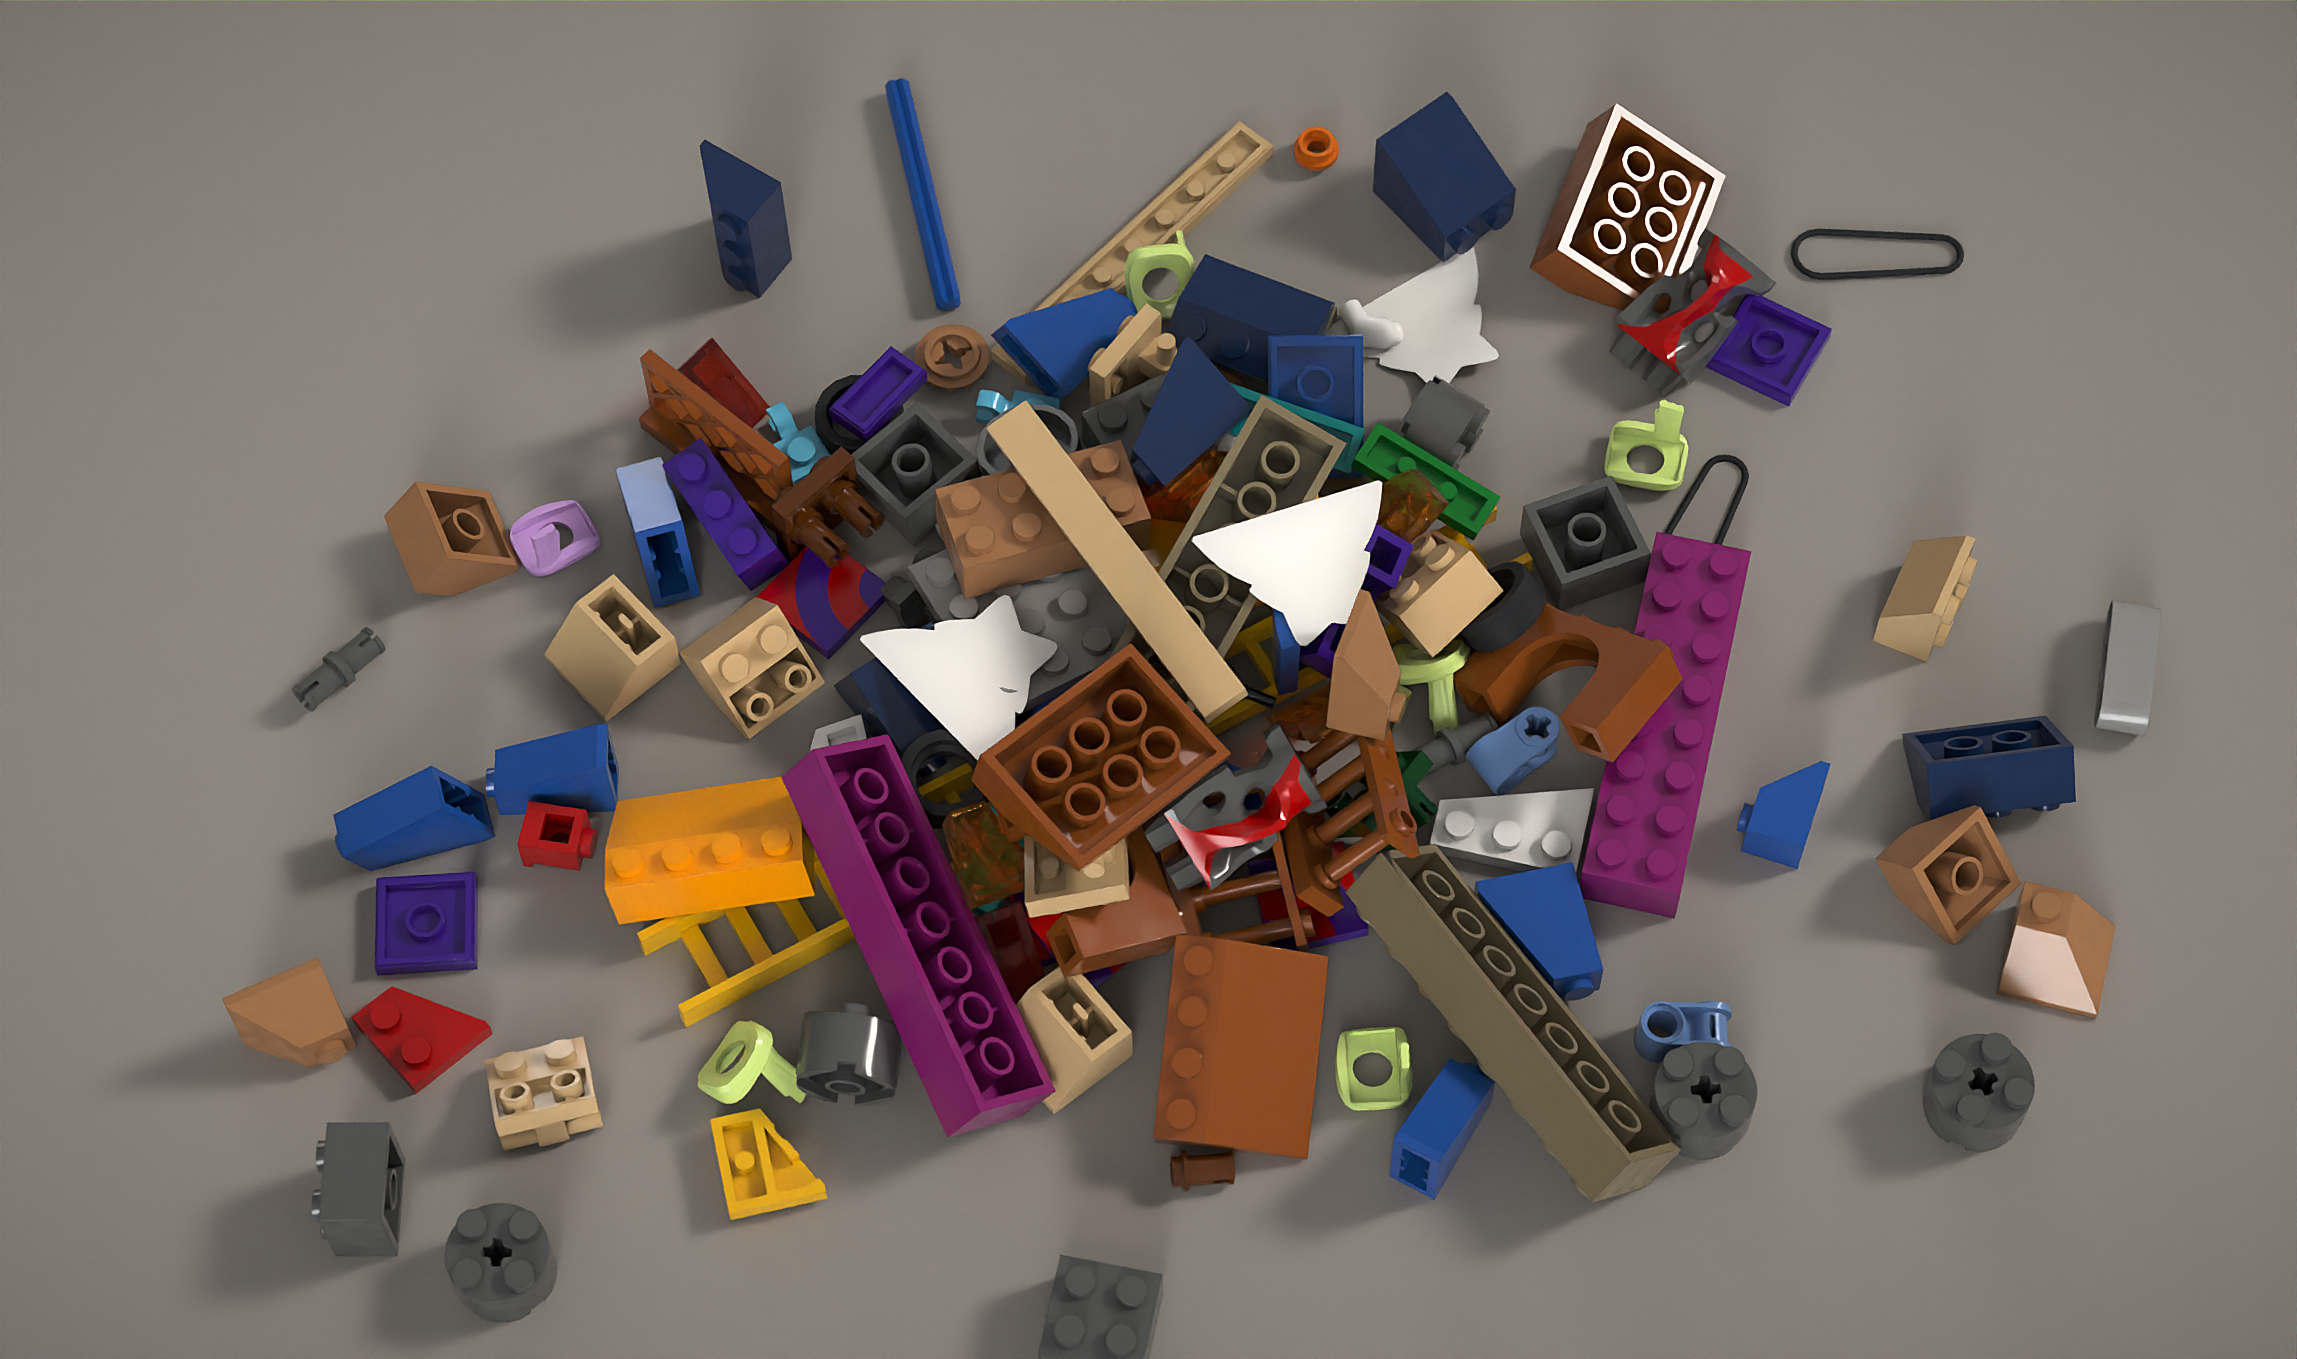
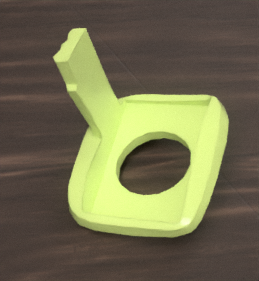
(1144, 259)
(1663, 436)
(1438, 673)
(1387, 1041)
(757, 1058)

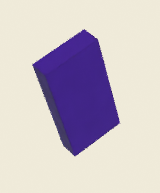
(878, 394)

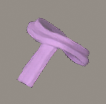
(539, 543)

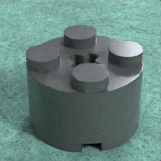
(1444, 421)
(849, 1055)
(1708, 1073)
(2000, 1094)
(526, 1268)

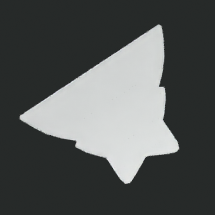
(1436, 319)
(1303, 557)
(962, 667)

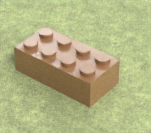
(1007, 537)

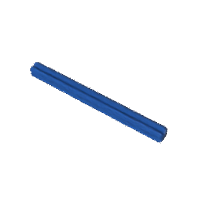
(922, 195)

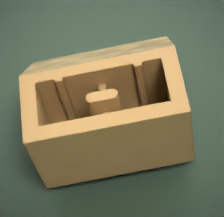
(1437, 592)
(1927, 595)
(612, 648)
(753, 666)
(1073, 1034)

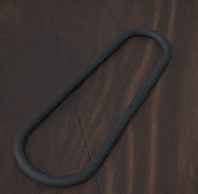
(1876, 273)
(1728, 519)

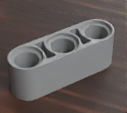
(2127, 668)

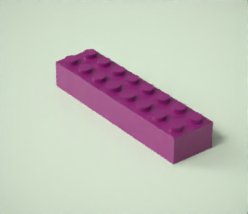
(1657, 781)
(917, 934)

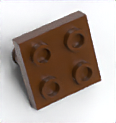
(818, 504)

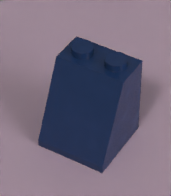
(1442, 179)
(1187, 418)
(890, 708)

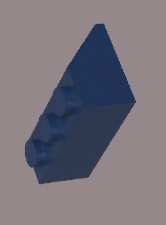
(746, 220)
(1236, 310)
(1991, 767)

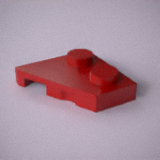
(418, 1034)

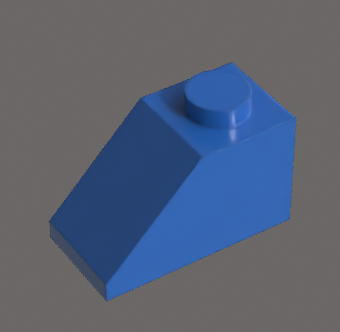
(1783, 816)

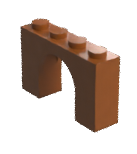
(1614, 705)
(1121, 930)

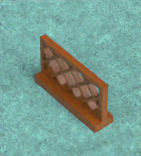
(686, 413)

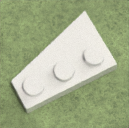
(1515, 829)

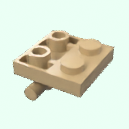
(1132, 357)
(1057, 887)
(543, 1094)

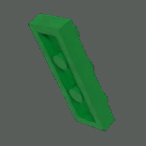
(1389, 454)

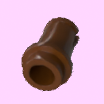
(1201, 1169)

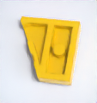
(760, 1167)

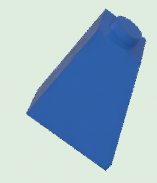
(1061, 339)
(658, 532)
(560, 770)
(412, 821)
(1549, 924)
(1440, 1127)

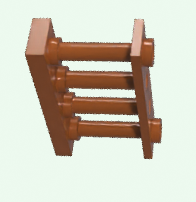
(1310, 837)
(1196, 899)

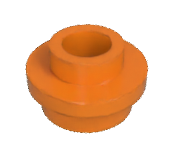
(1316, 139)

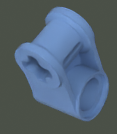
(1510, 755)
(1686, 1024)

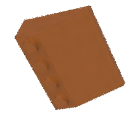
(1626, 213)
(1098, 760)
(1241, 1047)

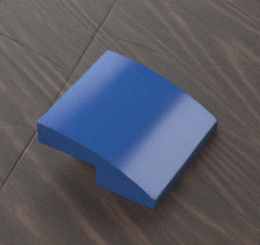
(1284, 655)

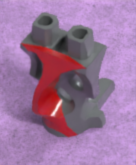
(1672, 333)
(1229, 834)

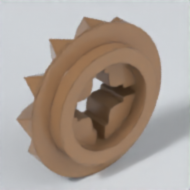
(960, 342)

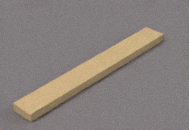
(1175, 209)
(1117, 562)

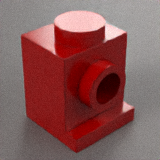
(546, 826)

